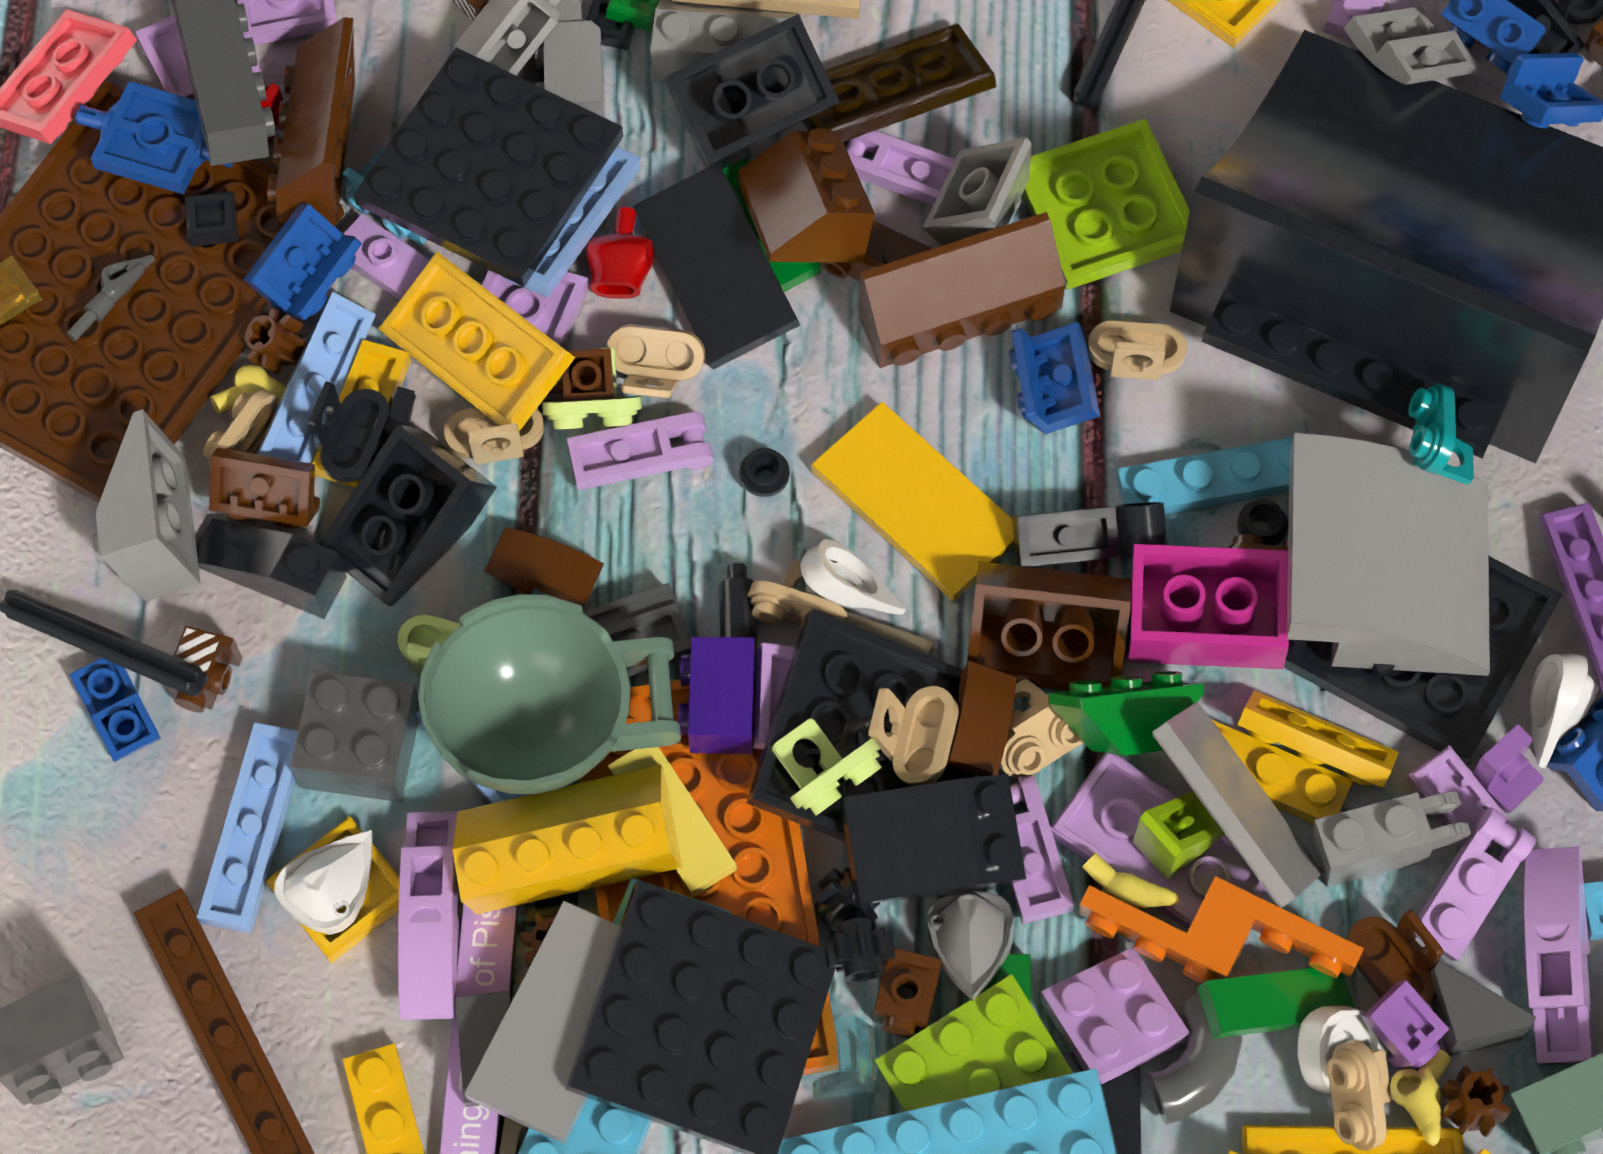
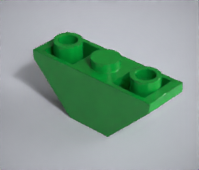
(1124, 715)

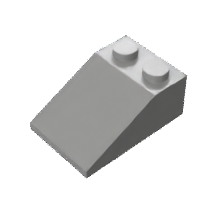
(147, 514)

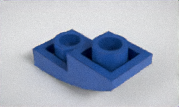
(115, 708)

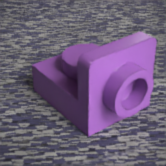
(1507, 772)
(1406, 1026)

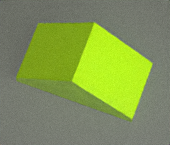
(1176, 833)

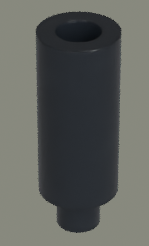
(735, 606)

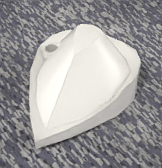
(845, 579)
(1558, 700)
(327, 880)
(1322, 1033)

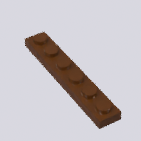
(221, 1027)

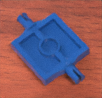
(148, 137)

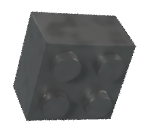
(356, 736)
(54, 1041)

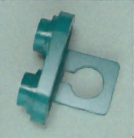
(1436, 435)

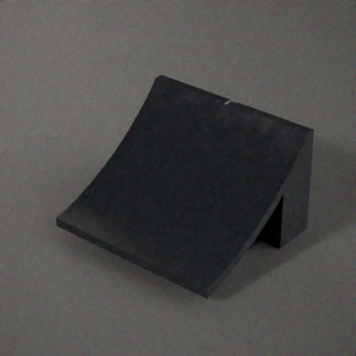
(1400, 247)

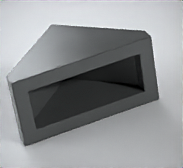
(1474, 1013)

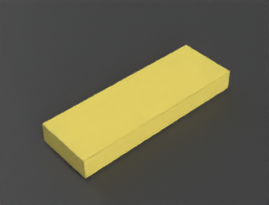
(700, 849)

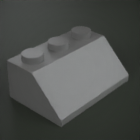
(694, 31)

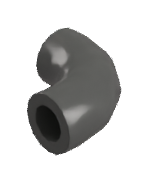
(1198, 1072)

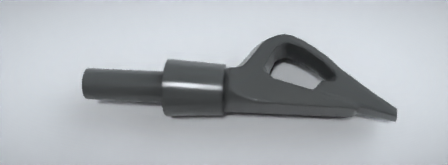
(111, 292)

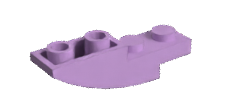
(428, 918)
(1558, 955)

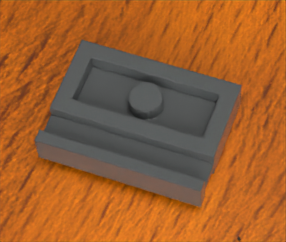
(644, 616)

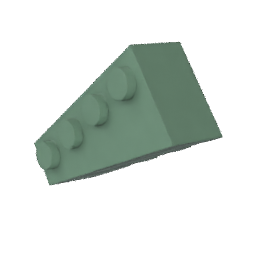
(1564, 1108)

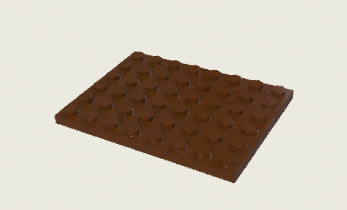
(159, 344)

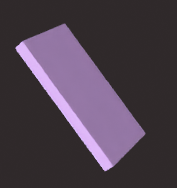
(1105, 820)

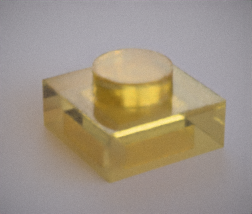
(16, 290)

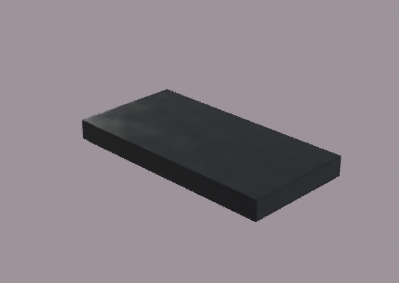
(716, 265)

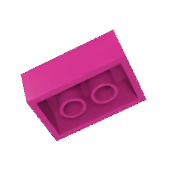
(1208, 606)

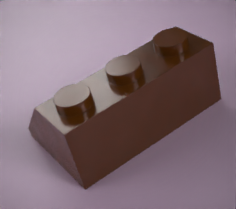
(808, 200)
(1049, 624)

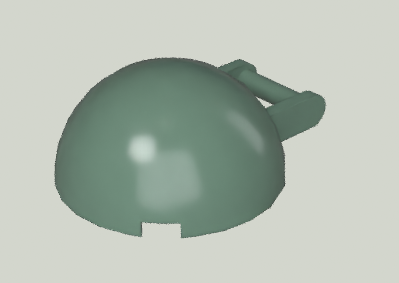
(539, 694)

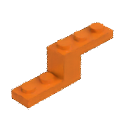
(1219, 932)

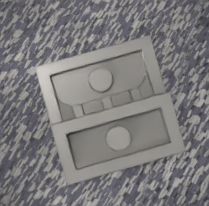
(1409, 46)

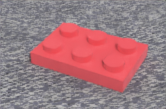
(61, 74)

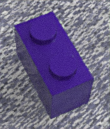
(720, 695)

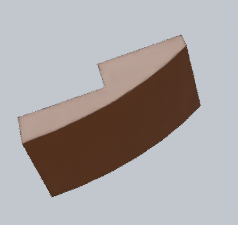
(586, 377)
(540, 563)
(982, 720)

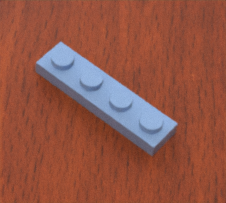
(584, 221)
(324, 358)
(250, 831)

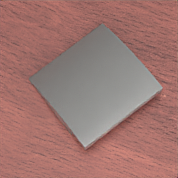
(1386, 559)

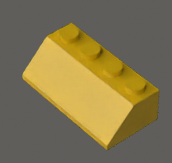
(565, 840)

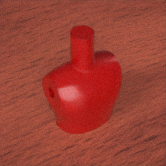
(619, 260)

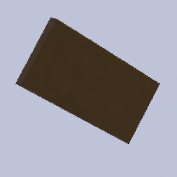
(903, 82)

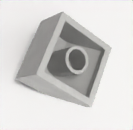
(980, 190)

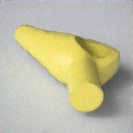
(250, 380)
(1128, 886)
(1422, 1095)

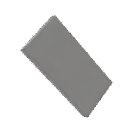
(1238, 804)
(544, 1026)

